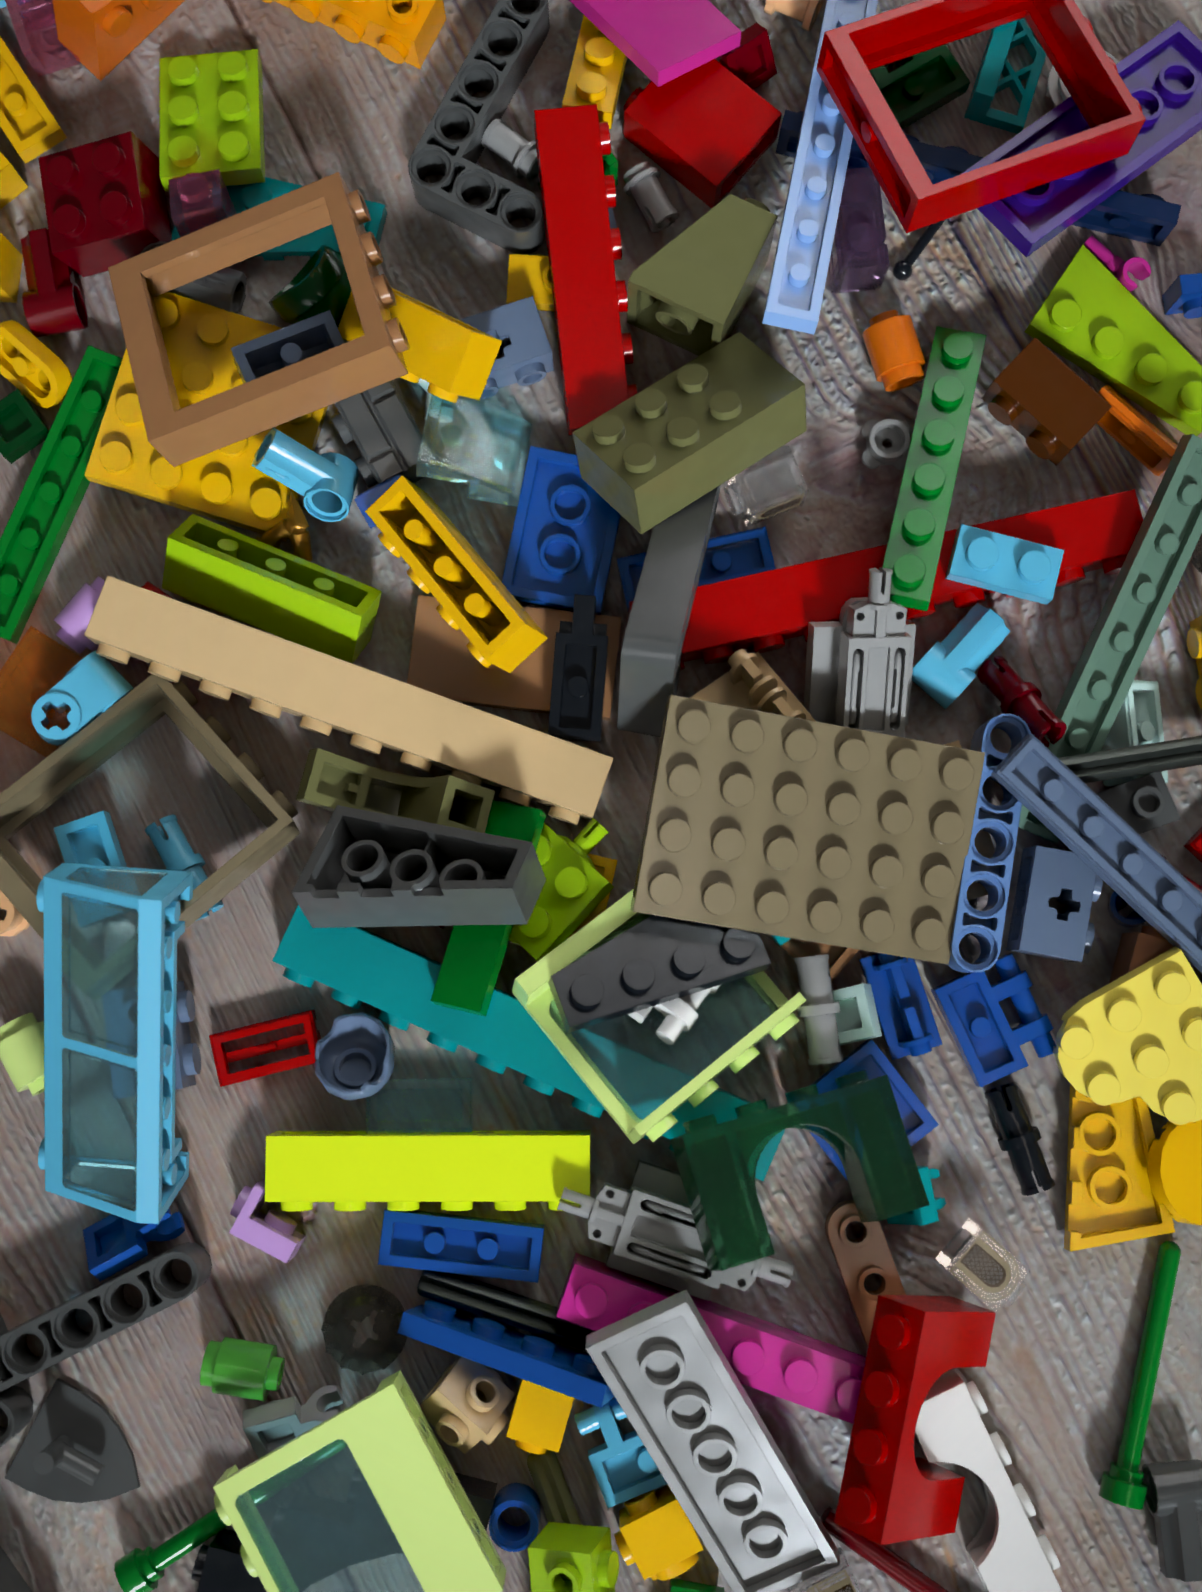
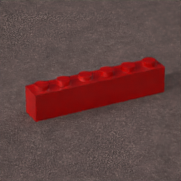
(582, 261)

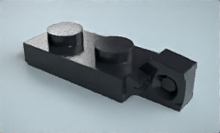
(579, 675)

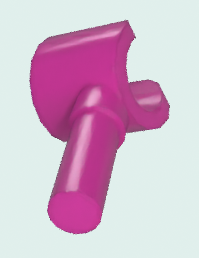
(1137, 266)

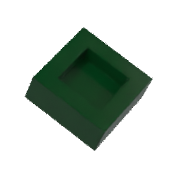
(19, 426)

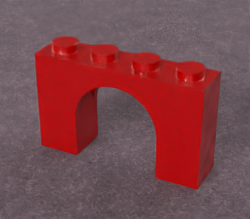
(884, 1486)

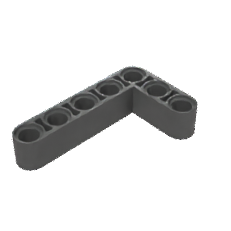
(470, 115)
(662, 615)
(108, 1311)

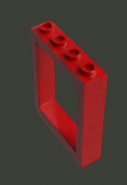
(926, 24)

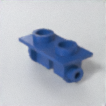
(901, 1005)

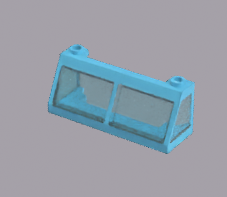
(112, 1037)

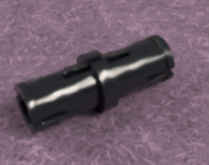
(1019, 1139)

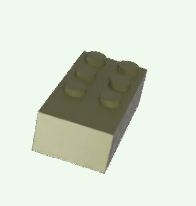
(691, 431)

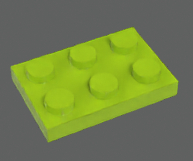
(212, 116)

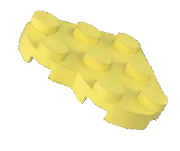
(1139, 1040)

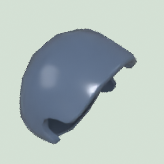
(355, 1057)

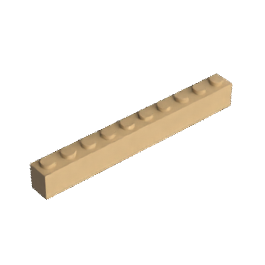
(346, 698)

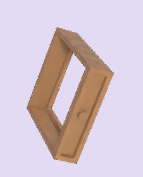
(287, 392)

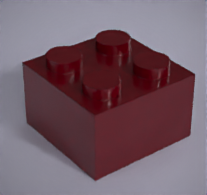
(103, 202)

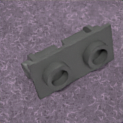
(1142, 802)

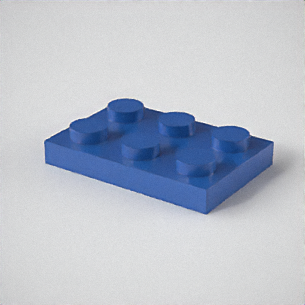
(559, 535)

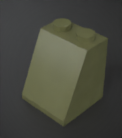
(703, 276)

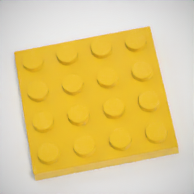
(202, 365)

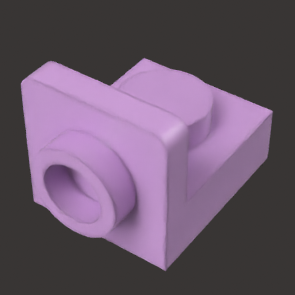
(270, 1232)

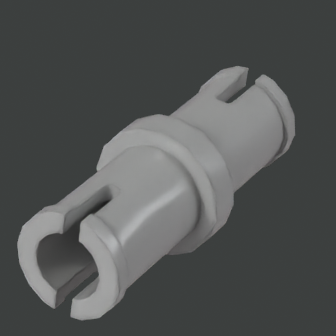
(819, 1009)

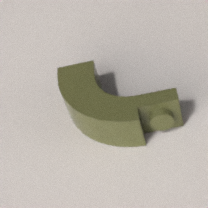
(439, 800)

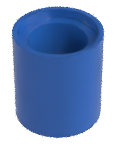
(514, 1537)

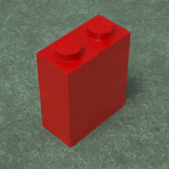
(702, 128)

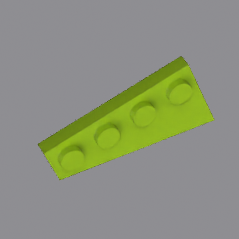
(1120, 342)

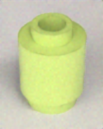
(24, 1052)

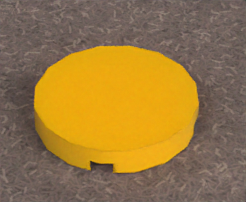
(1176, 1171)

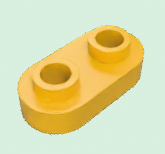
(32, 366)

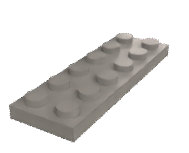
(712, 1447)

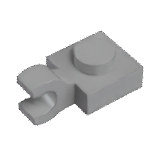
(286, 1419)

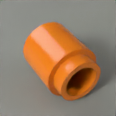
(894, 350)

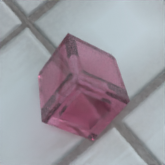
(38, 36)

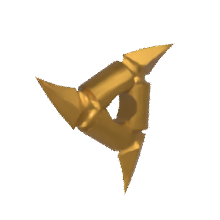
(293, 529)

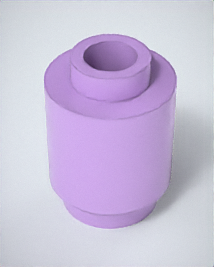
(76, 617)

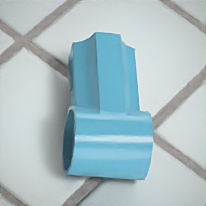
(323, 479)
(951, 664)

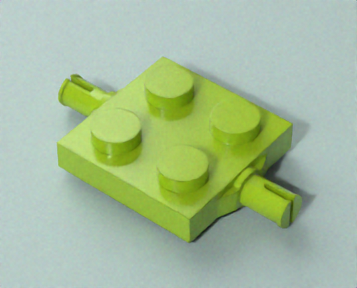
(569, 893)

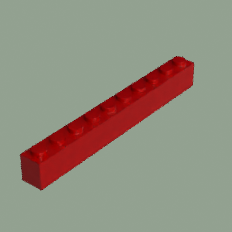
(780, 602)

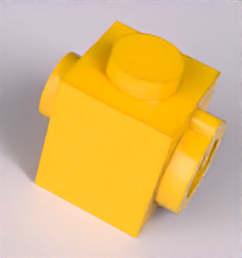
(657, 1535)

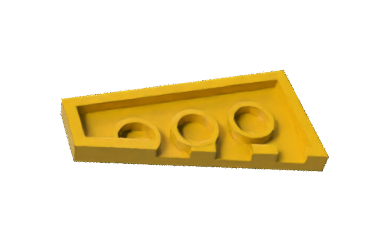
(1108, 1175)

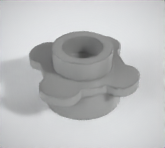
(893, 430)

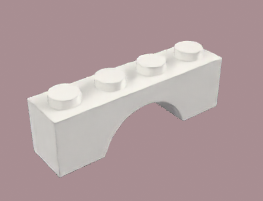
(1006, 1547)

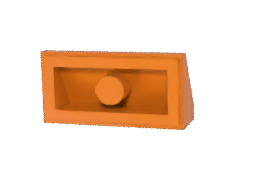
(1136, 432)

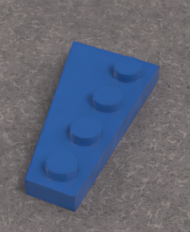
(507, 1351)

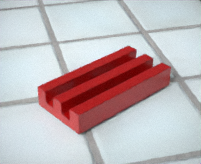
(222, 1059)

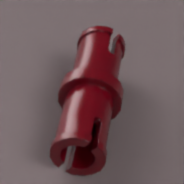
(1021, 700)

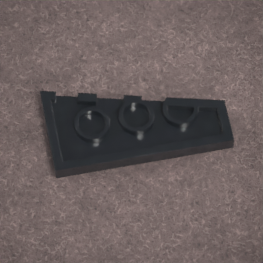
(652, 966)

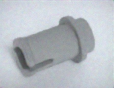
(512, 149)
(644, 185)

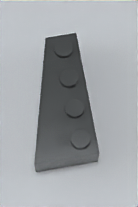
(415, 873)

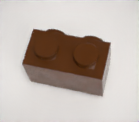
(1045, 402)

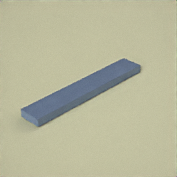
(1105, 843)

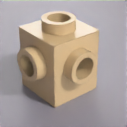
(467, 1404)

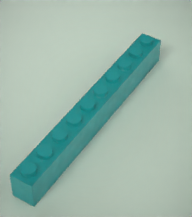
(401, 985)

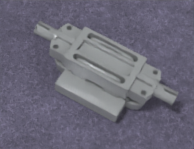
(862, 663)
(657, 1236)

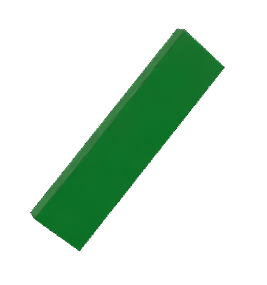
(478, 951)

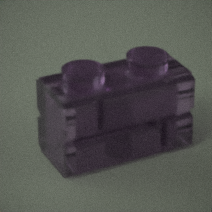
(858, 249)

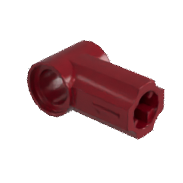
(52, 297)

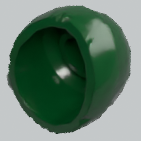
(315, 289)

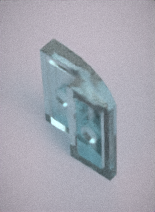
(475, 446)

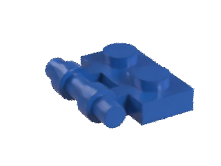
(980, 1026)

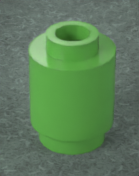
(242, 1368)

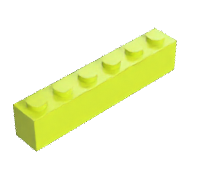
(425, 1167)

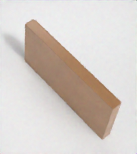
(447, 667)

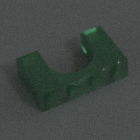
(722, 1160)

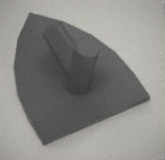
(74, 1451)

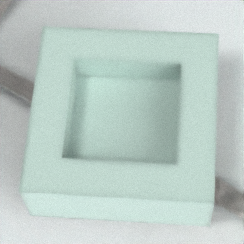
(858, 1014)

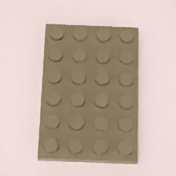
(806, 830)

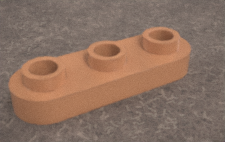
(859, 1259)

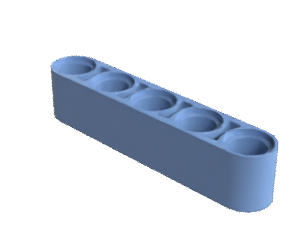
(992, 872)

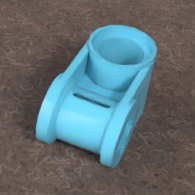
(84, 691)

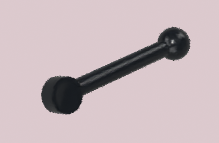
(903, 269)

